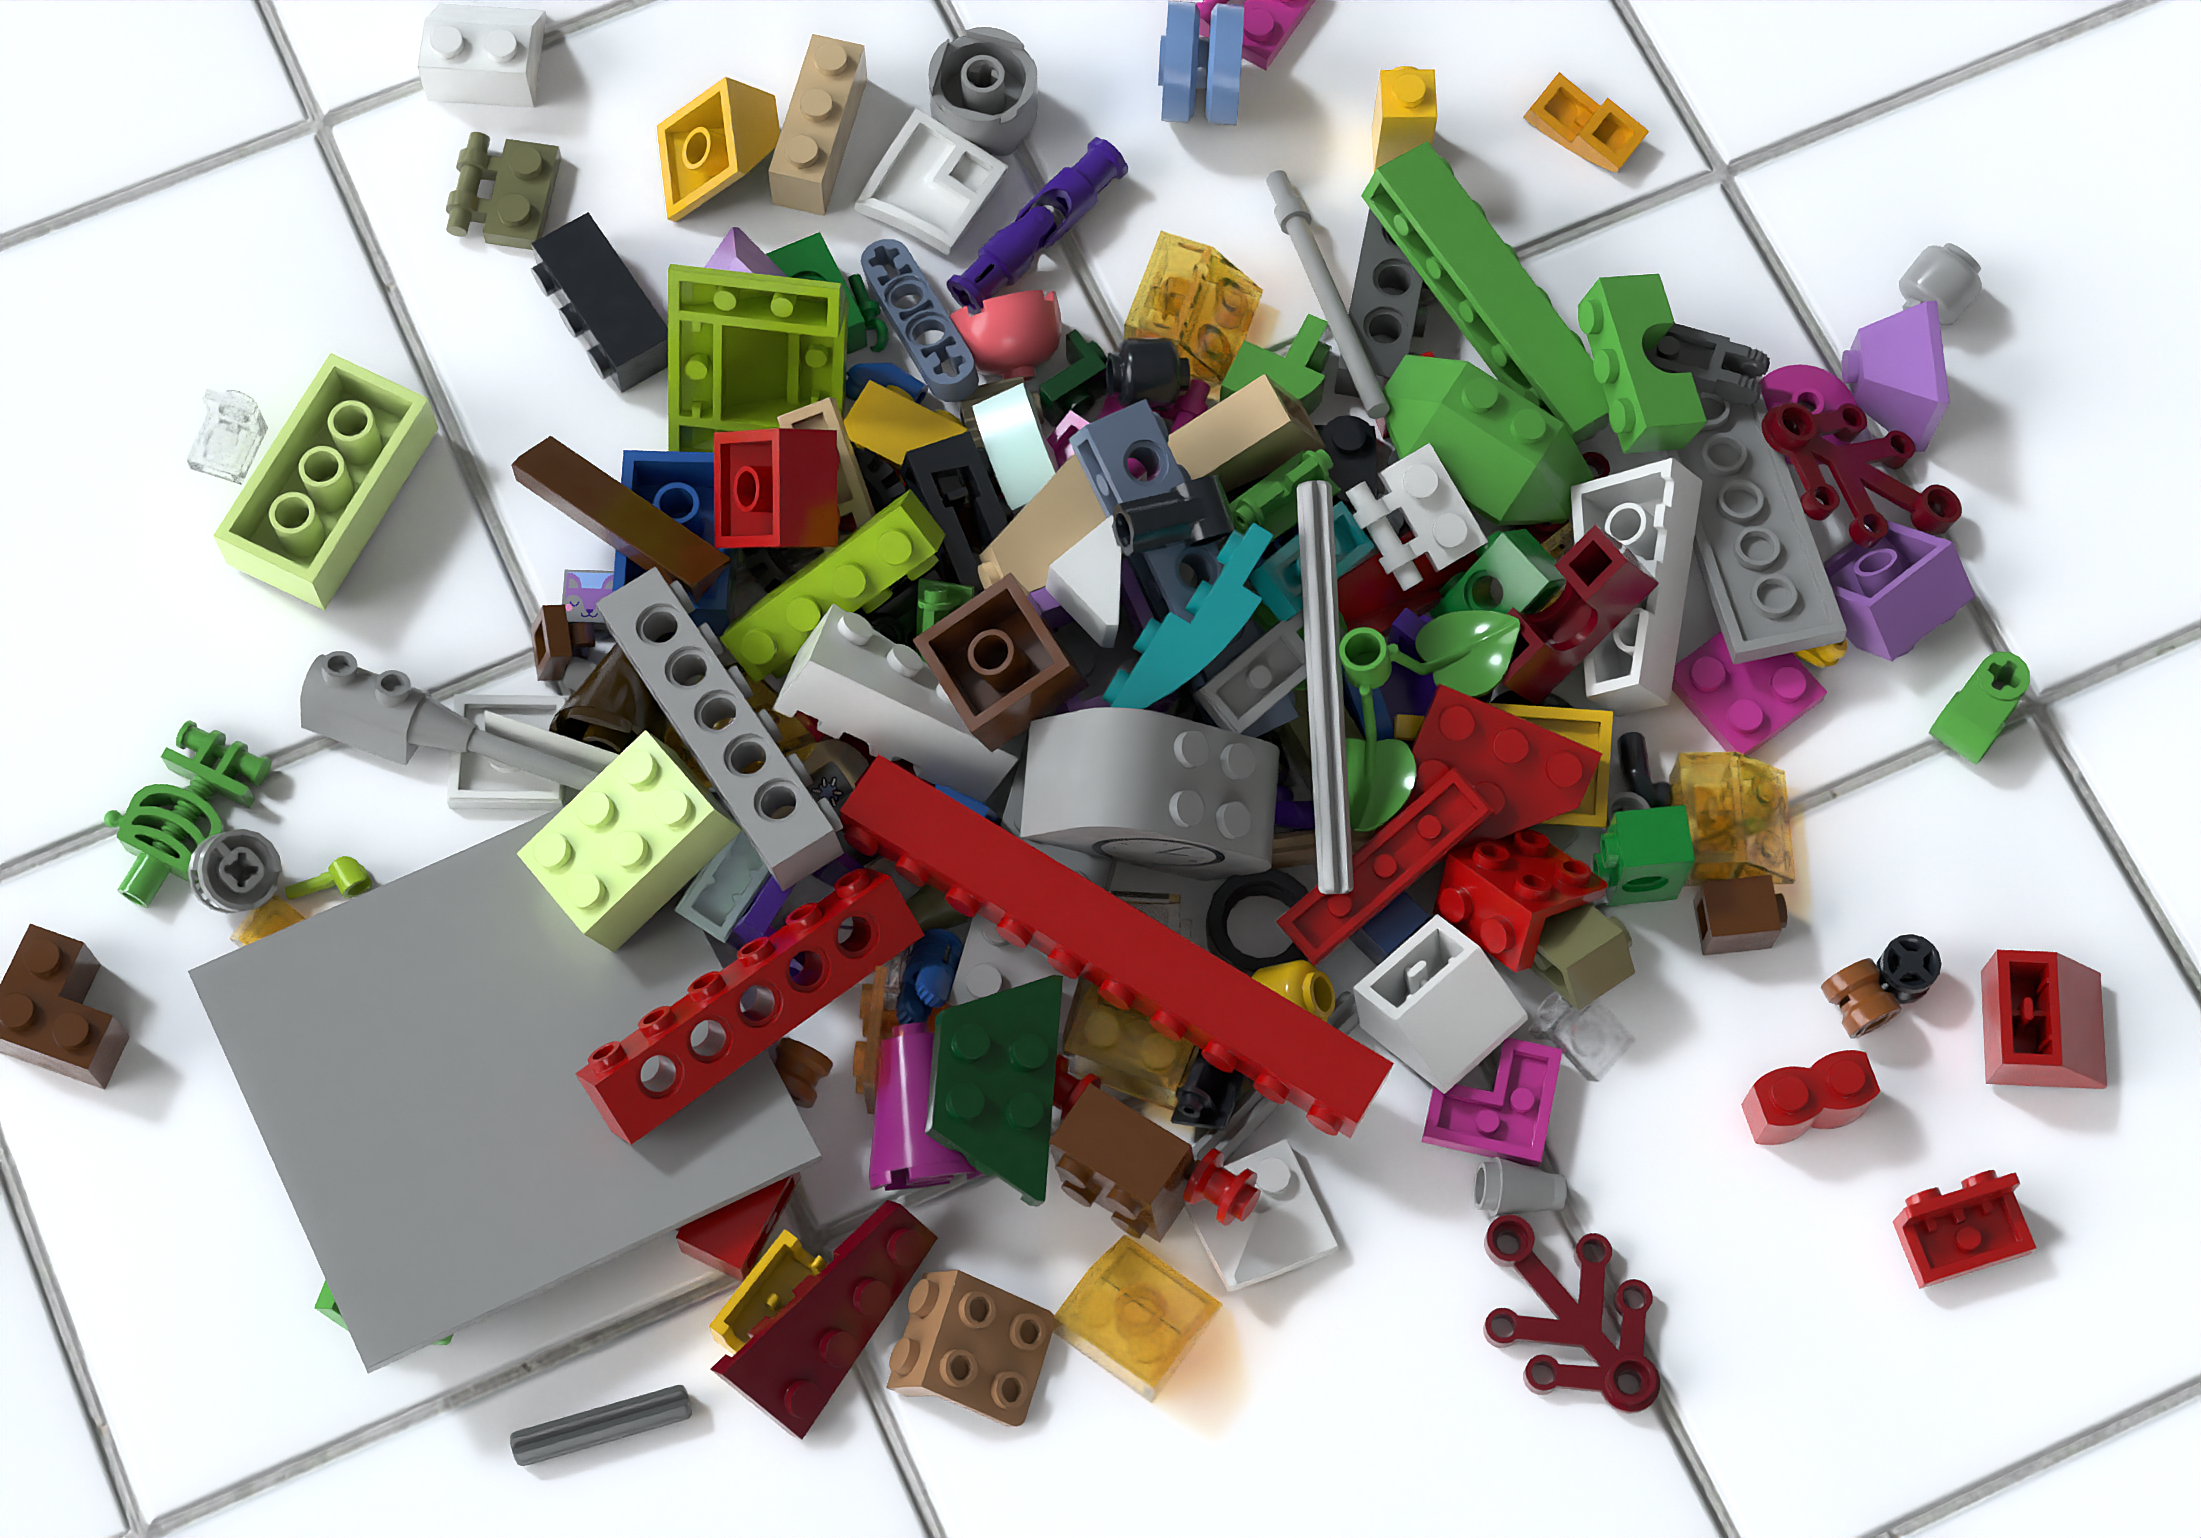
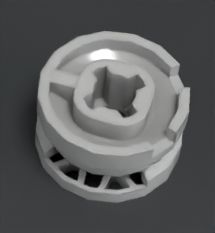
(235, 870)

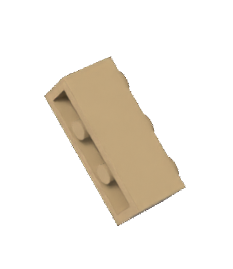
(818, 125)

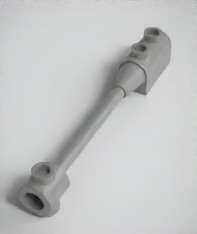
(394, 719)

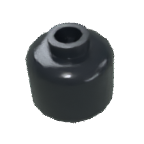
(1147, 371)

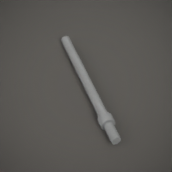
(1295, 221)

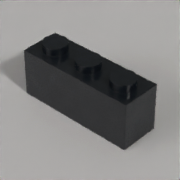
(601, 302)

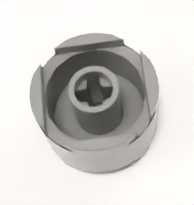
(985, 89)

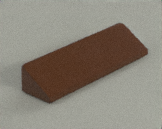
(619, 516)

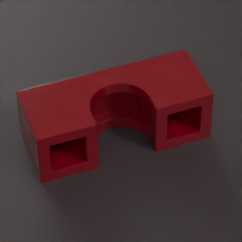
(1599, 592)

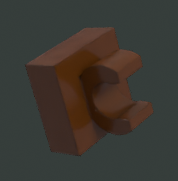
(557, 642)

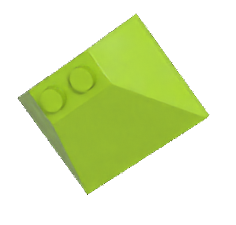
(749, 351)

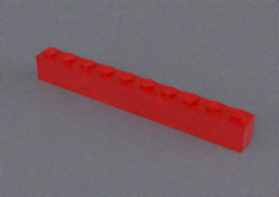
(1114, 947)

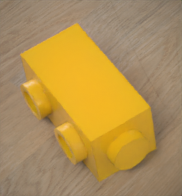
(1403, 112)

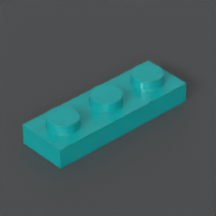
(1280, 575)

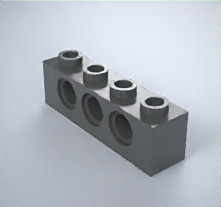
(1380, 313)

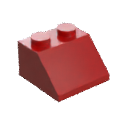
(776, 488)

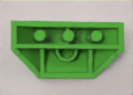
(1495, 444)

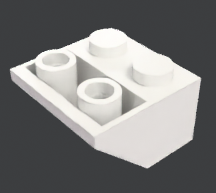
(1438, 1004)

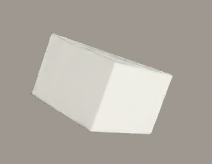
(1089, 583)

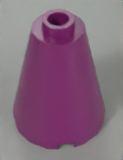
(900, 1149)

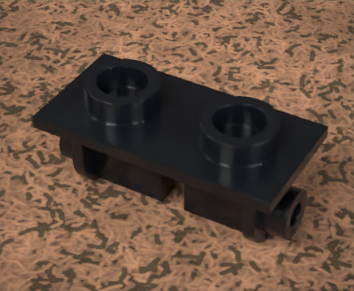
(1207, 1096)

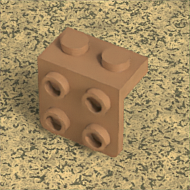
(971, 1346)

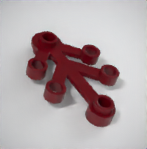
(1799, 433)
(1576, 1322)

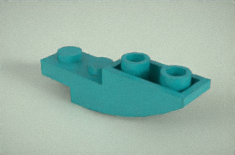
(1180, 649)

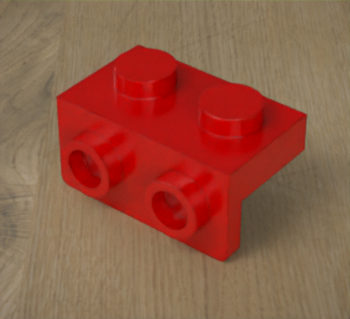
(1963, 1228)

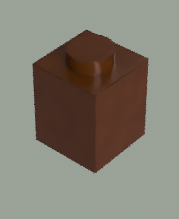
(1739, 914)

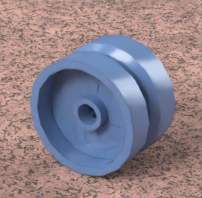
(1201, 62)

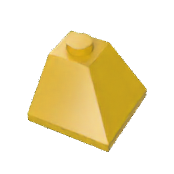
(714, 143)

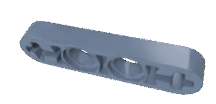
(923, 317)

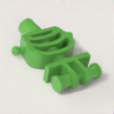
(157, 848)

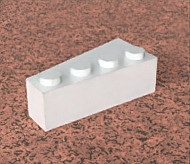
(1656, 519)
(893, 702)

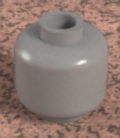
(1942, 276)

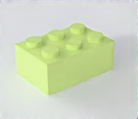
(629, 841)

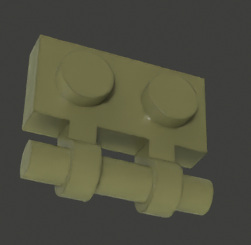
(520, 194)

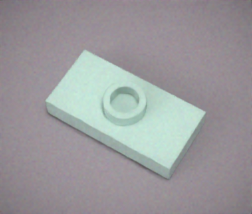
(724, 888)

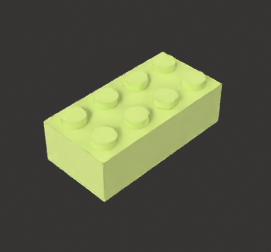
(326, 481)

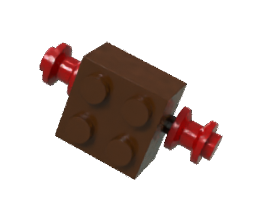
(1135, 1165)

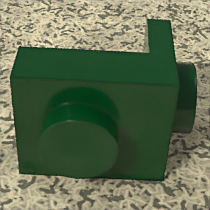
(1078, 384)

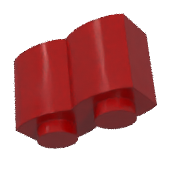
(1822, 1097)

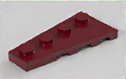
(815, 1339)

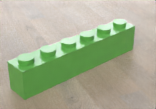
(1486, 289)

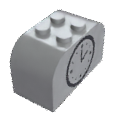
(1152, 792)

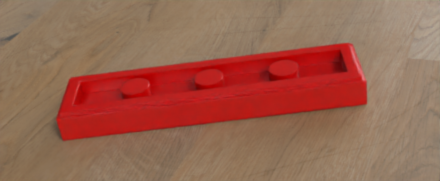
(1387, 866)

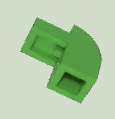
(1296, 372)

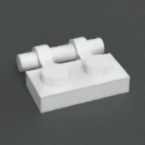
(1431, 509)

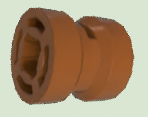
(1861, 998)

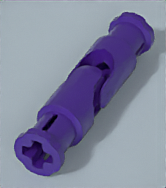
(1013, 249)

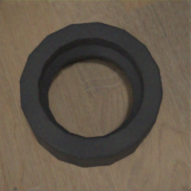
(1236, 888)

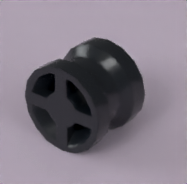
(1915, 958)

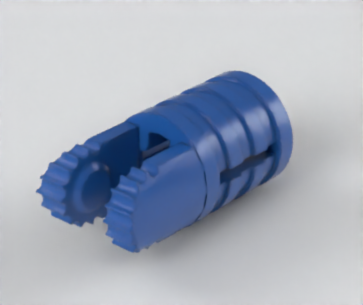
(927, 976)

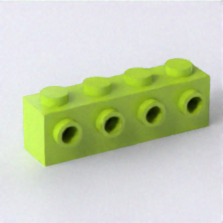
(852, 576)

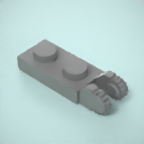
(1257, 677)

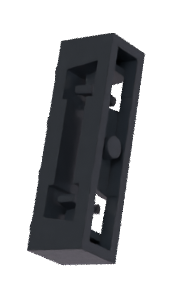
(944, 468)

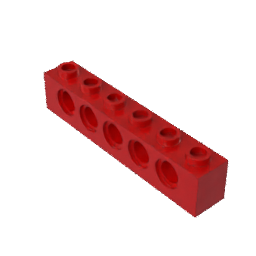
(880, 931)

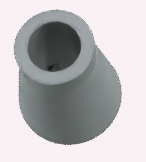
(1514, 1188)

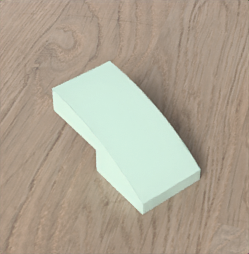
(1016, 445)

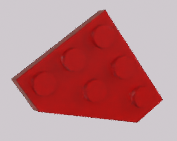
(1509, 761)

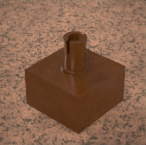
(1000, 662)

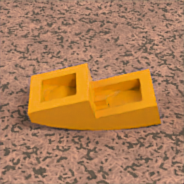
(1581, 125)

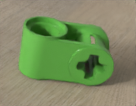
(1979, 710)

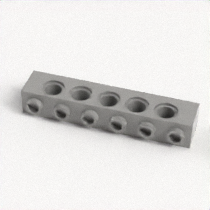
(788, 845)

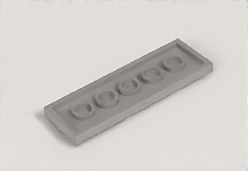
(1756, 538)

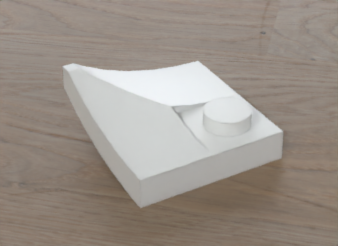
(931, 183)
(1279, 1232)

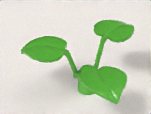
(1462, 651)

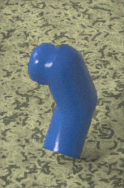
(884, 375)

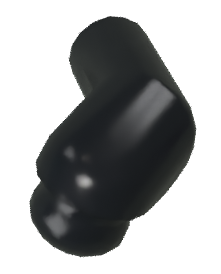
(1636, 771)

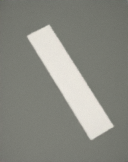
(549, 742)

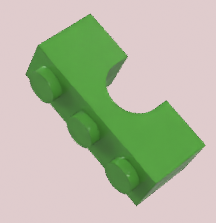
(1645, 404)

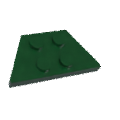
(997, 1083)

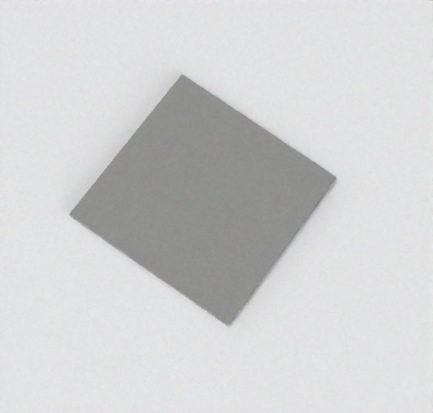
(430, 1100)

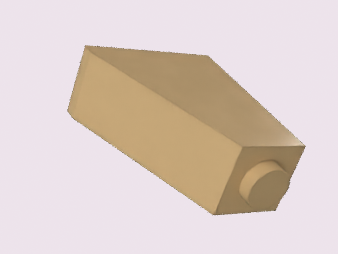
(1245, 435)
(1044, 529)

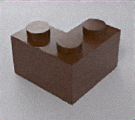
(45, 1010)

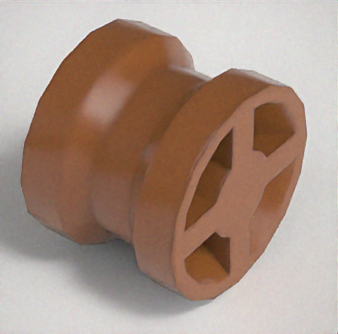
(801, 1070)

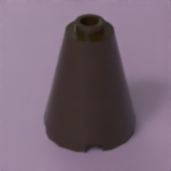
(611, 706)

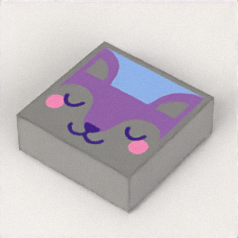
(582, 592)

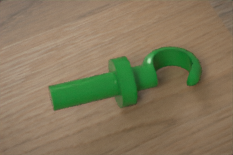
(869, 311)

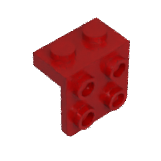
(1508, 888)

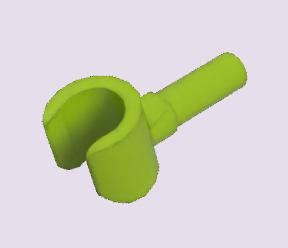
(344, 872)

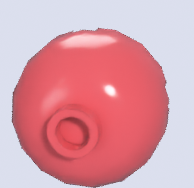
(1012, 333)

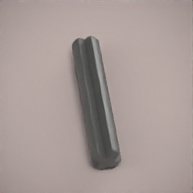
(600, 1425)

